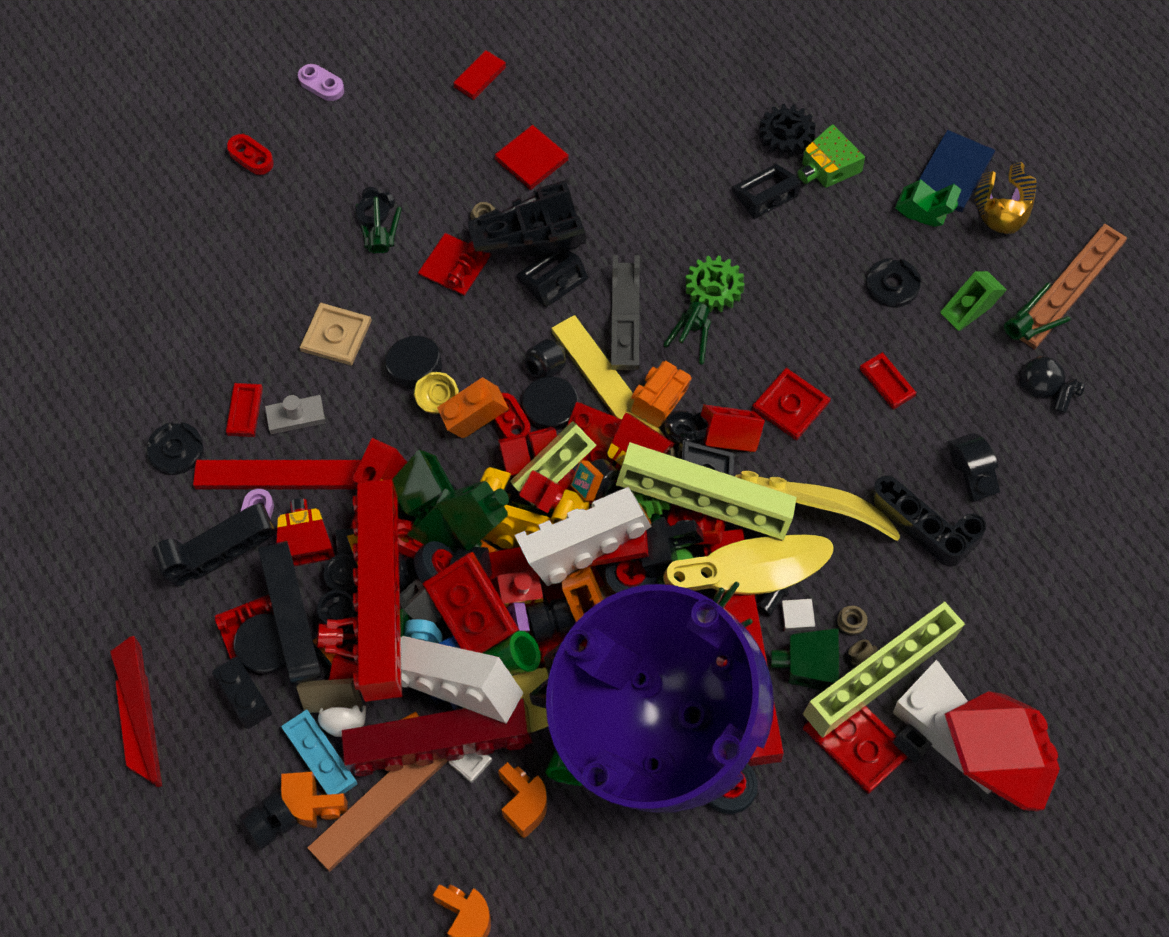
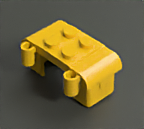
(522, 520)

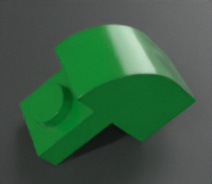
(926, 205)

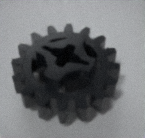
(787, 130)

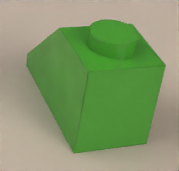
(973, 299)

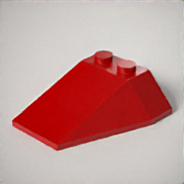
(1005, 748)

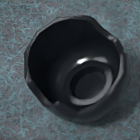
(1042, 376)

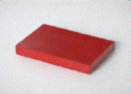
(470, 605)
(862, 748)

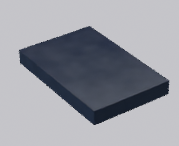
(958, 163)

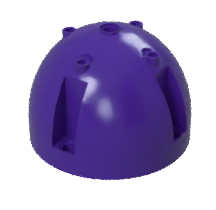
(619, 729)

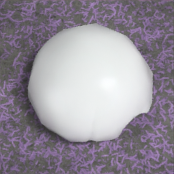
(340, 718)

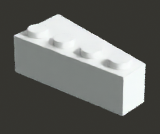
(583, 536)
(460, 677)
(925, 709)

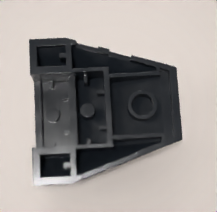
(531, 227)

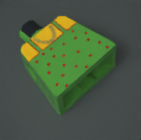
(831, 159)

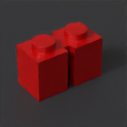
(515, 450)

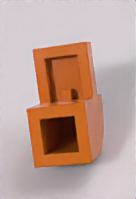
(301, 798)
(528, 805)
(473, 912)

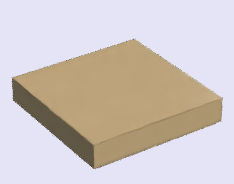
(335, 334)

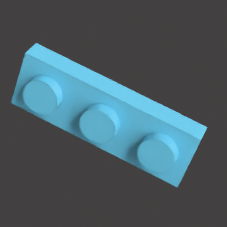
(319, 754)

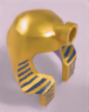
(1006, 214)

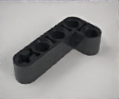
(900, 498)
(213, 547)

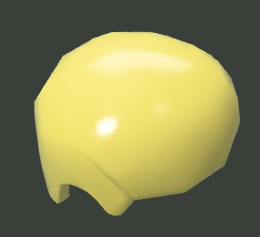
(432, 388)

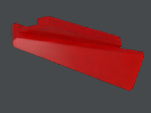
(136, 711)

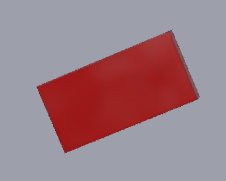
(479, 74)
(888, 380)
(244, 410)

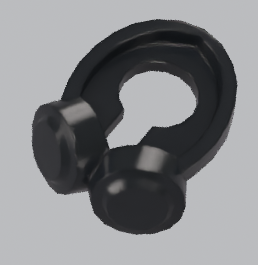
(386, 203)

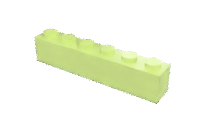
(707, 491)
(883, 669)

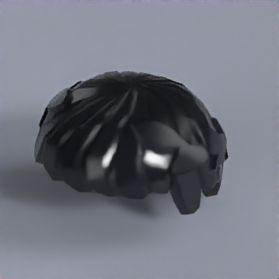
(685, 426)

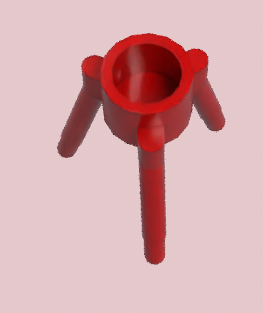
(330, 636)

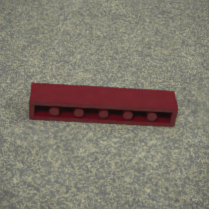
(432, 738)

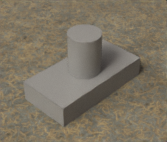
(295, 413)

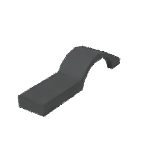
(625, 314)

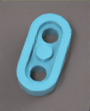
(423, 630)

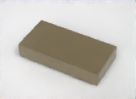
(328, 694)

